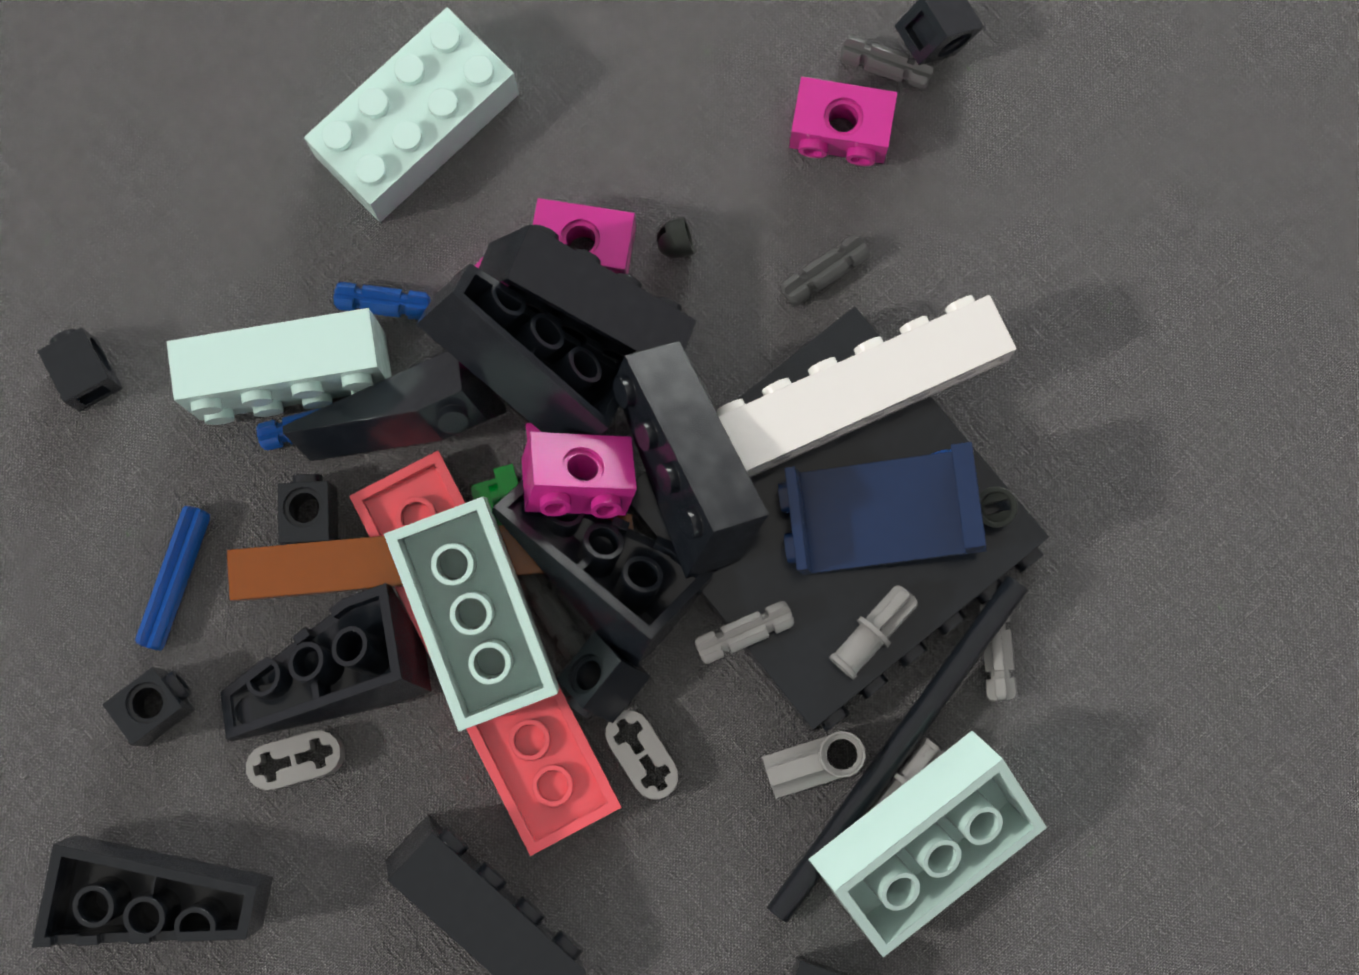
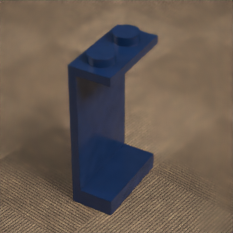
(883, 512)

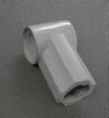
(808, 766)

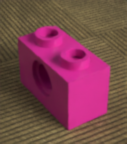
(865, 107)
(608, 228)
(600, 460)

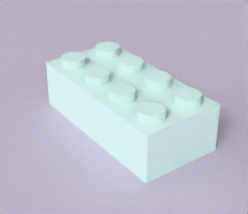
(413, 114)
(278, 365)
(472, 613)
(928, 842)

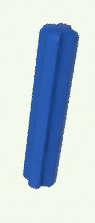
(172, 578)

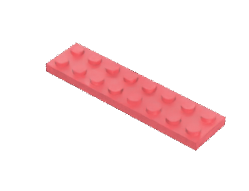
(534, 752)

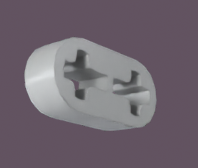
(293, 748)
(631, 762)

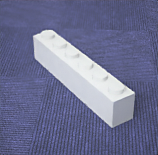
(867, 385)

